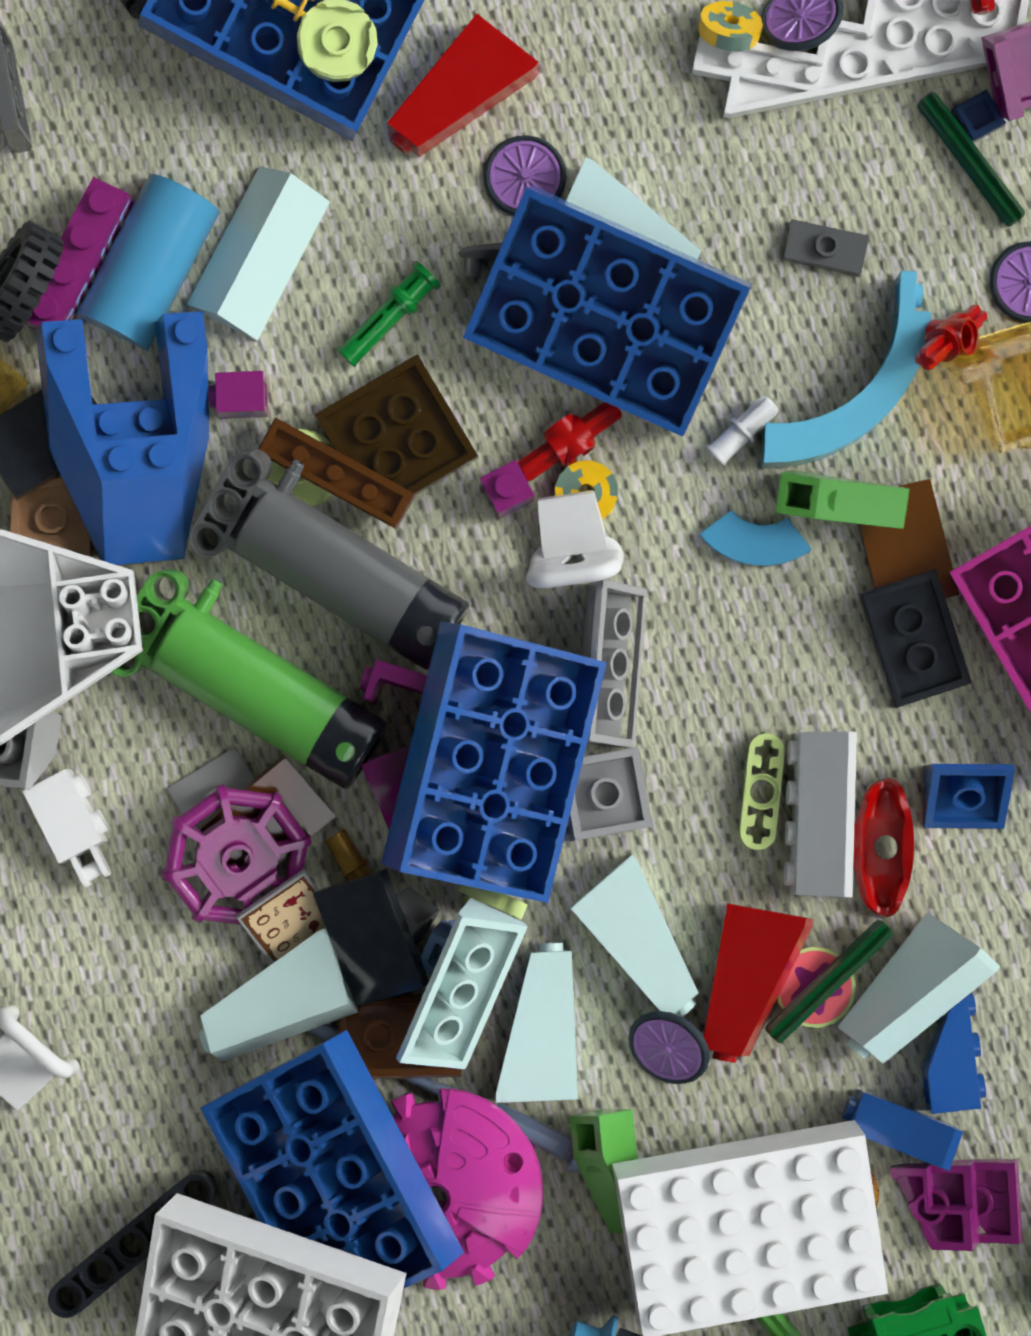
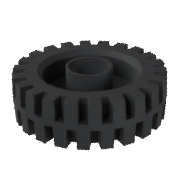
(24, 275)

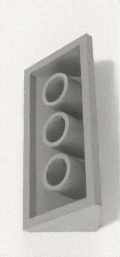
(605, 639)

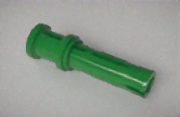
(401, 301)

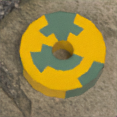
(730, 26)
(593, 475)

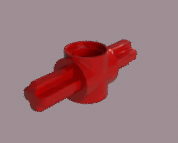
(951, 337)
(568, 440)

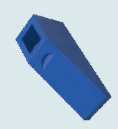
(950, 1064)

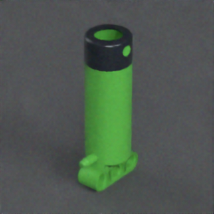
(252, 683)

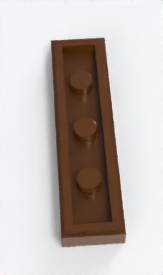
(337, 473)

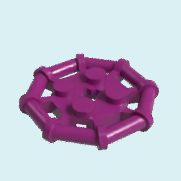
(225, 836)

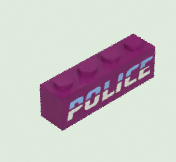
(84, 250)

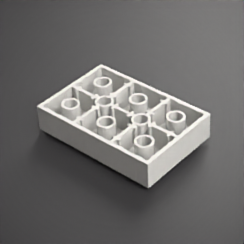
(750, 1228)
(246, 1278)

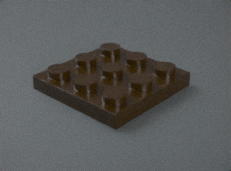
(399, 428)

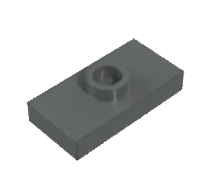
(825, 247)

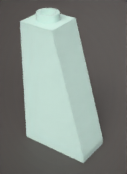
(608, 198)
(633, 930)
(915, 989)
(280, 1002)
(542, 1037)

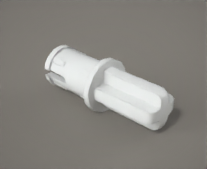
(743, 429)

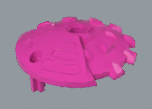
(485, 1171)

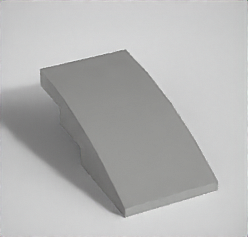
(609, 796)

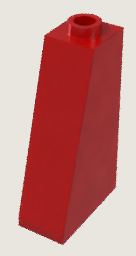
(463, 85)
(749, 976)

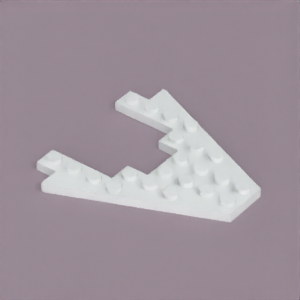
(891, 47)

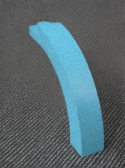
(825, 435)

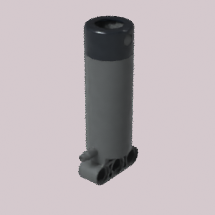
(324, 559)

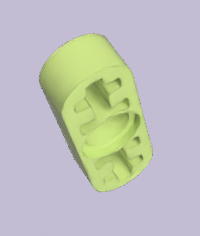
(773, 763)

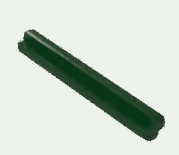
(971, 159)
(829, 981)

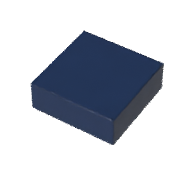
(979, 116)

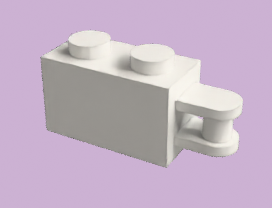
(70, 822)

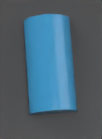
(148, 260)

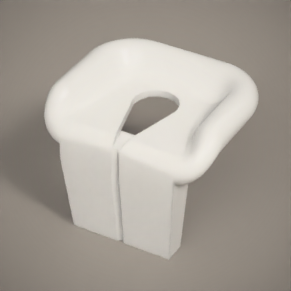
(571, 527)
(26, 1062)

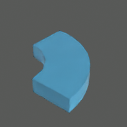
(754, 543)

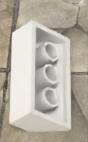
(821, 813)

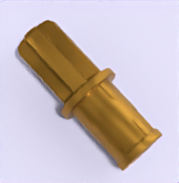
(347, 856)

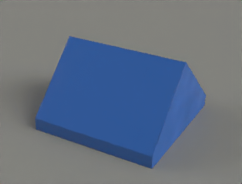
(967, 795)

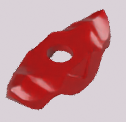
(883, 880)

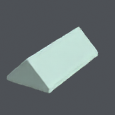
(259, 251)
(462, 987)

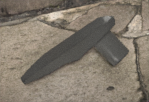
(475, 254)

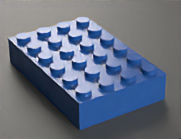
(261, 51)
(606, 310)
(493, 762)
(331, 1162)

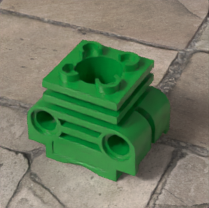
(921, 1314)

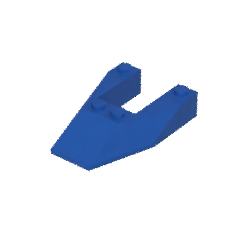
(134, 462)

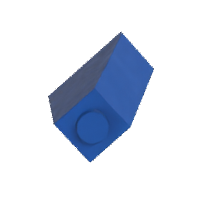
(904, 1129)

